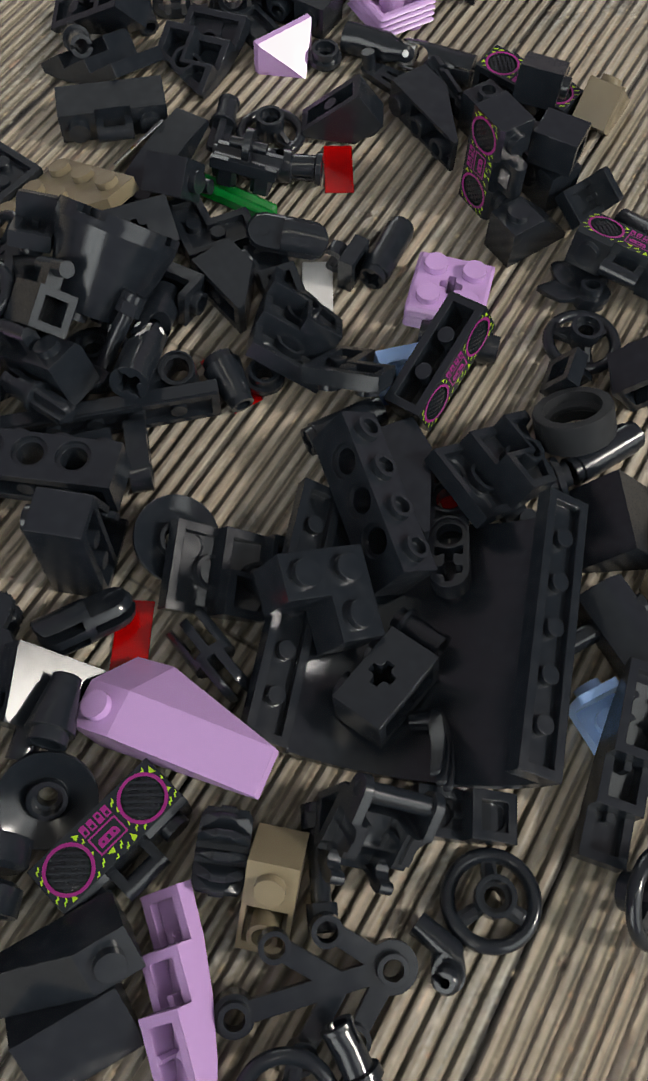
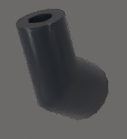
(446, 955)

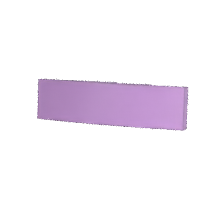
(177, 976)

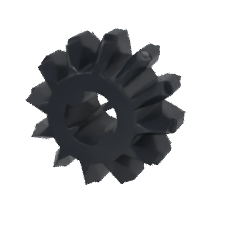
(222, 851)

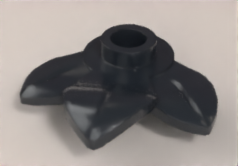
(576, 287)

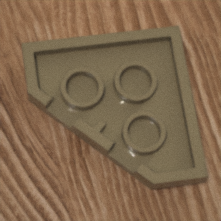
(82, 183)

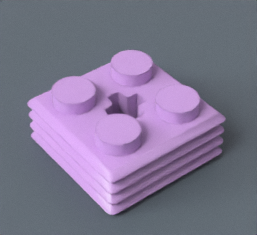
(394, 15)
(436, 277)

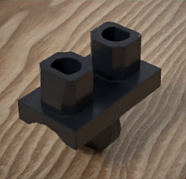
(246, 158)

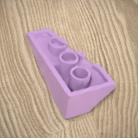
(175, 724)

